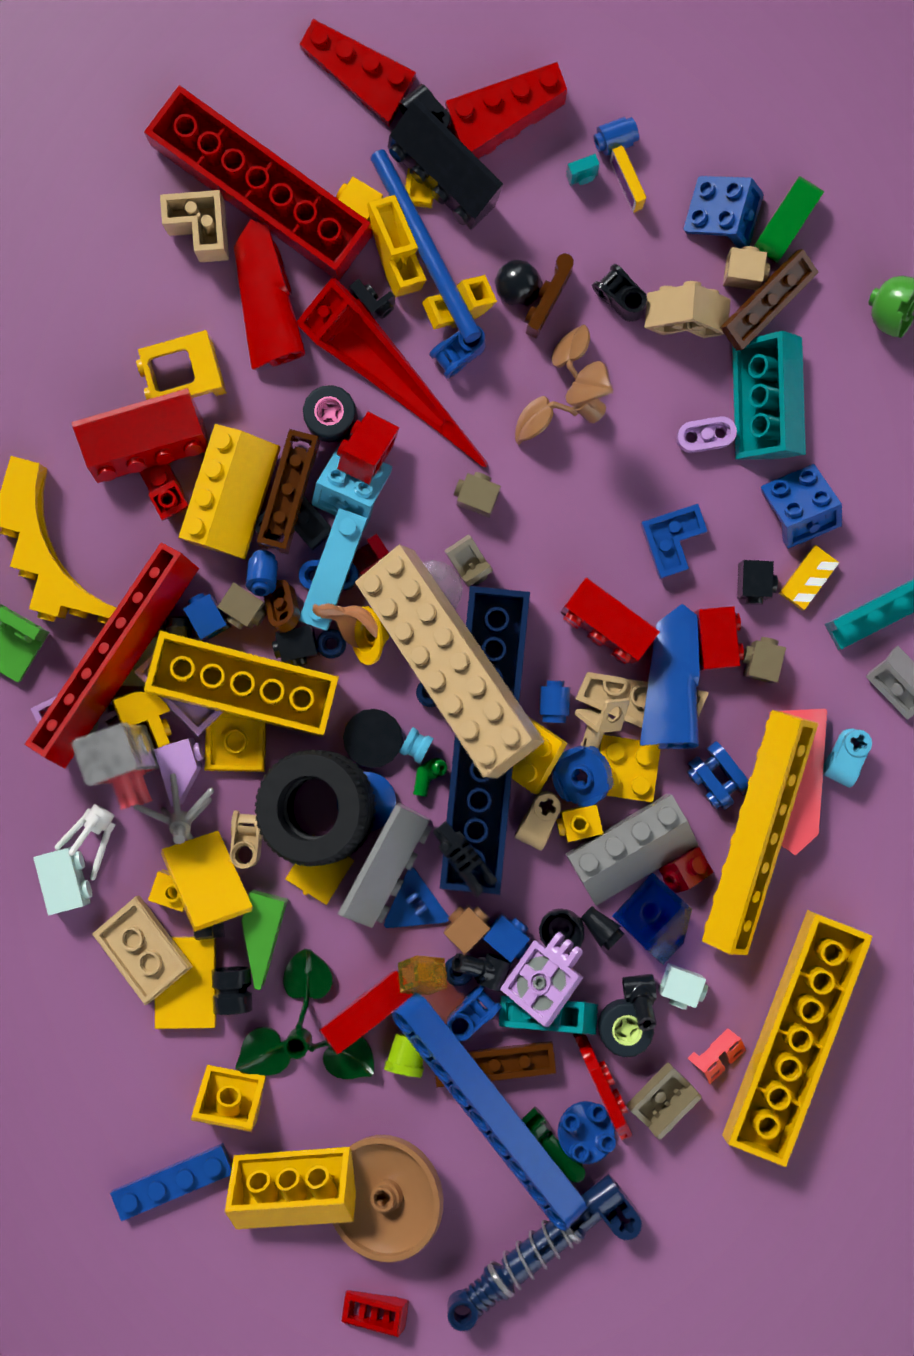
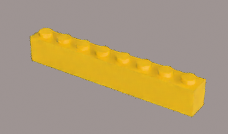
(759, 832)

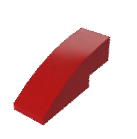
(364, 1013)

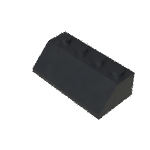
(444, 165)

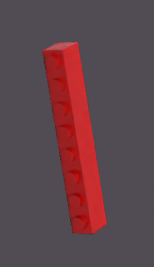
(112, 655)

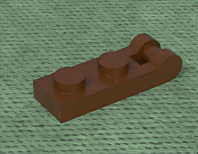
(549, 293)

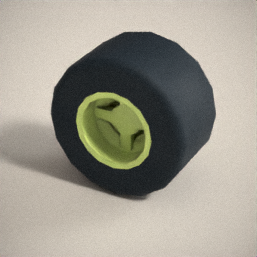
(624, 1039)

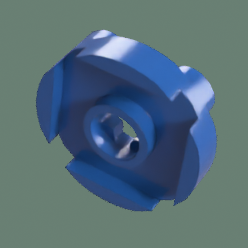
(598, 772)

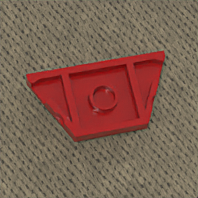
(603, 1080)

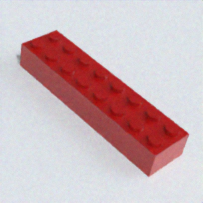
(259, 182)

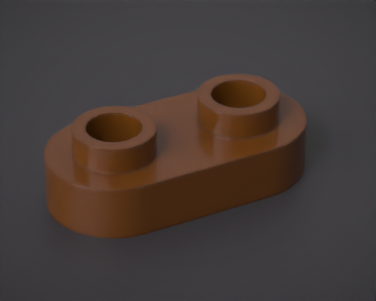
(282, 607)

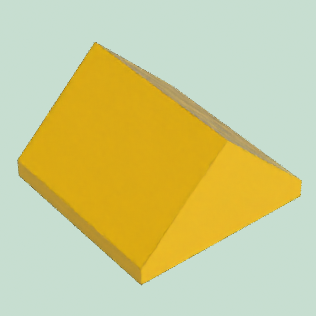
(229, 1098)

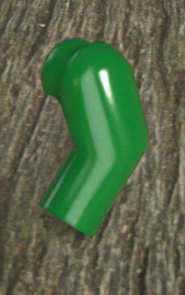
(427, 773)

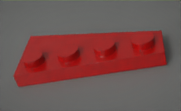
(363, 71)

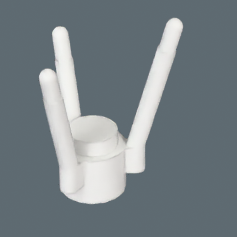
(94, 820)

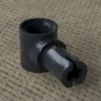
(488, 970)
(641, 992)

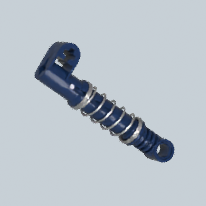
(541, 1248)

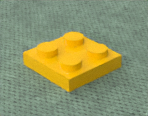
(632, 767)

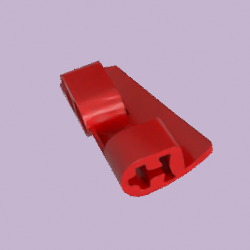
(265, 299)

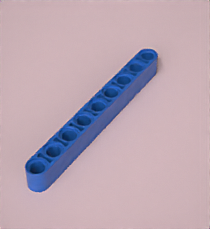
(489, 1111)

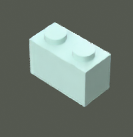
(62, 880)

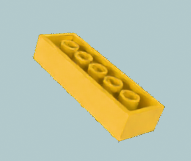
(241, 684)

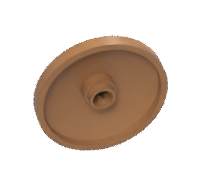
(395, 1200)

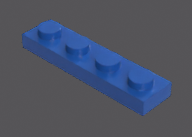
(172, 1182)

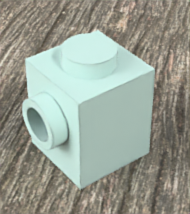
(682, 987)

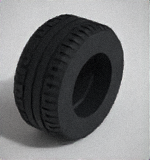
(277, 816)

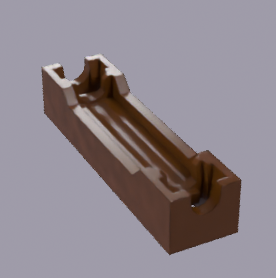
(288, 491)

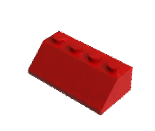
(141, 435)

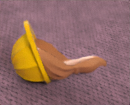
(358, 628)

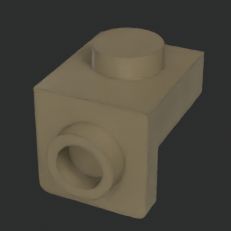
(468, 561)

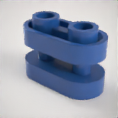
(701, 772)

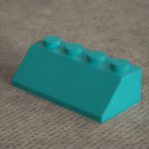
(769, 398)

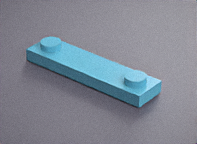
(333, 566)

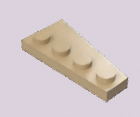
(599, 688)

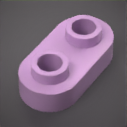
(705, 434)

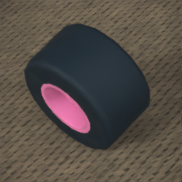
(330, 403)

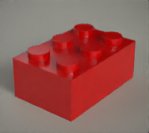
(609, 622)

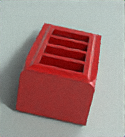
(377, 1301)

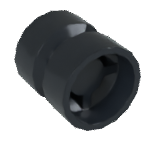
(232, 990)

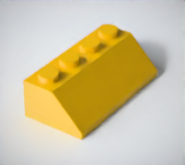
(229, 491)
(291, 1188)

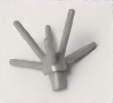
(179, 820)

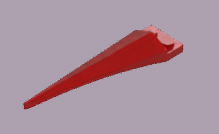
(353, 336)

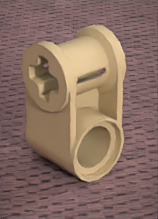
(537, 825)
(245, 836)

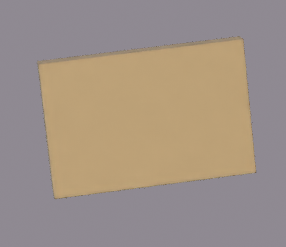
(142, 950)

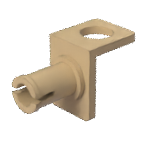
(600, 722)

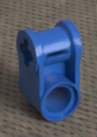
(457, 352)
(473, 1012)

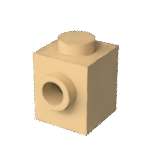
(746, 268)

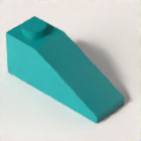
(572, 1018)

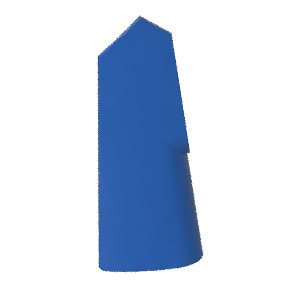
(673, 680)

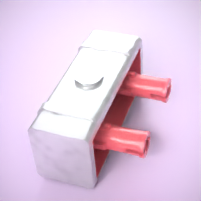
(121, 758)

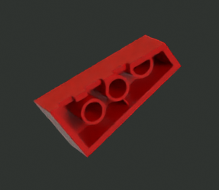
(505, 108)

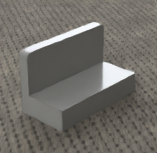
(896, 680)

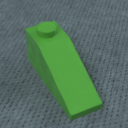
(261, 932)

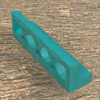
(872, 616)

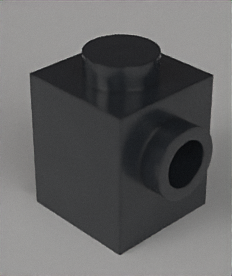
(756, 581)
(296, 645)

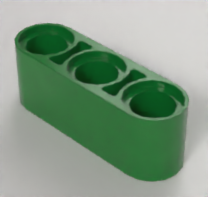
(788, 219)

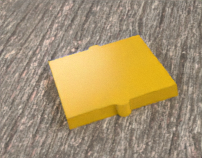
(319, 880)

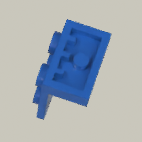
(725, 208)
(803, 505)

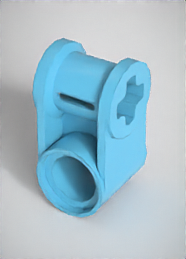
(846, 760)

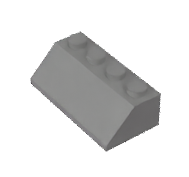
(632, 848)
(384, 866)

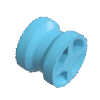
(416, 745)

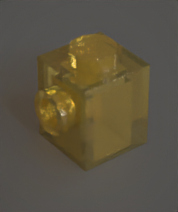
(422, 975)

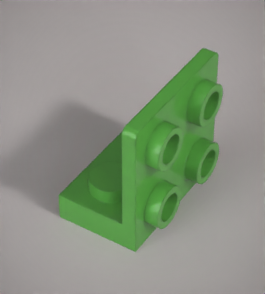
(18, 643)

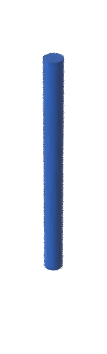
(427, 248)

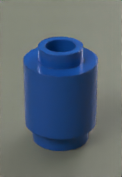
(615, 134)
(262, 573)
(554, 702)

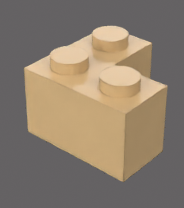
(200, 215)
(687, 309)

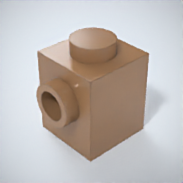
(467, 927)

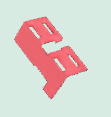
(716, 1049)

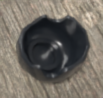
(518, 283)
(565, 922)

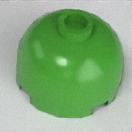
(893, 305)

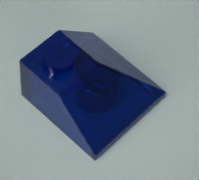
(655, 918)

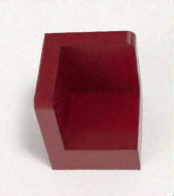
(369, 554)

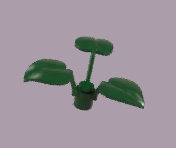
(265, 1053)

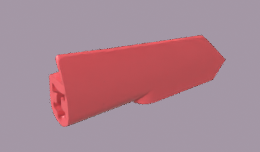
(805, 814)

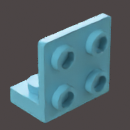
(345, 492)

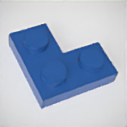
(664, 538)

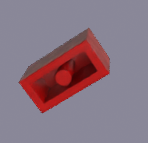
(367, 447)
(719, 638)

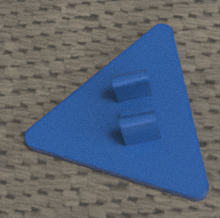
(415, 904)

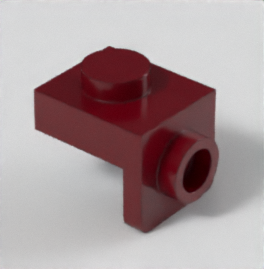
(686, 871)

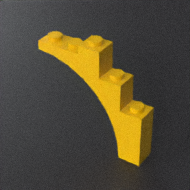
(34, 554)

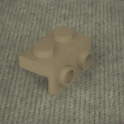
(664, 1100)

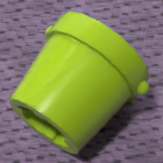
(404, 1058)

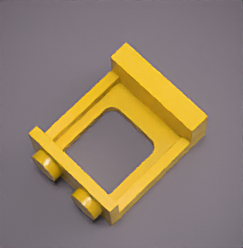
(203, 361)

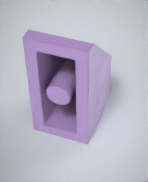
(182, 760)

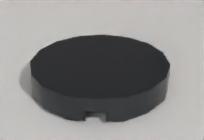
(372, 738)

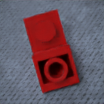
(164, 490)

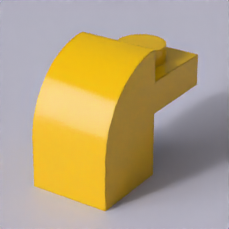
(475, 293)
(141, 707)

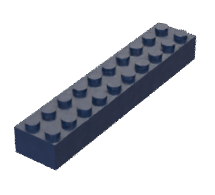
(478, 803)

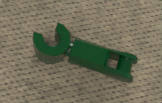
(541, 1130)

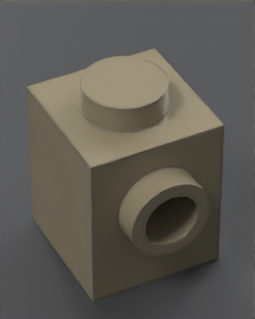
(477, 493)
(242, 607)
(764, 660)

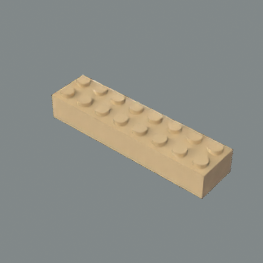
(449, 662)

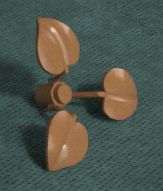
(583, 394)

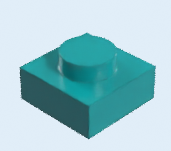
(583, 170)

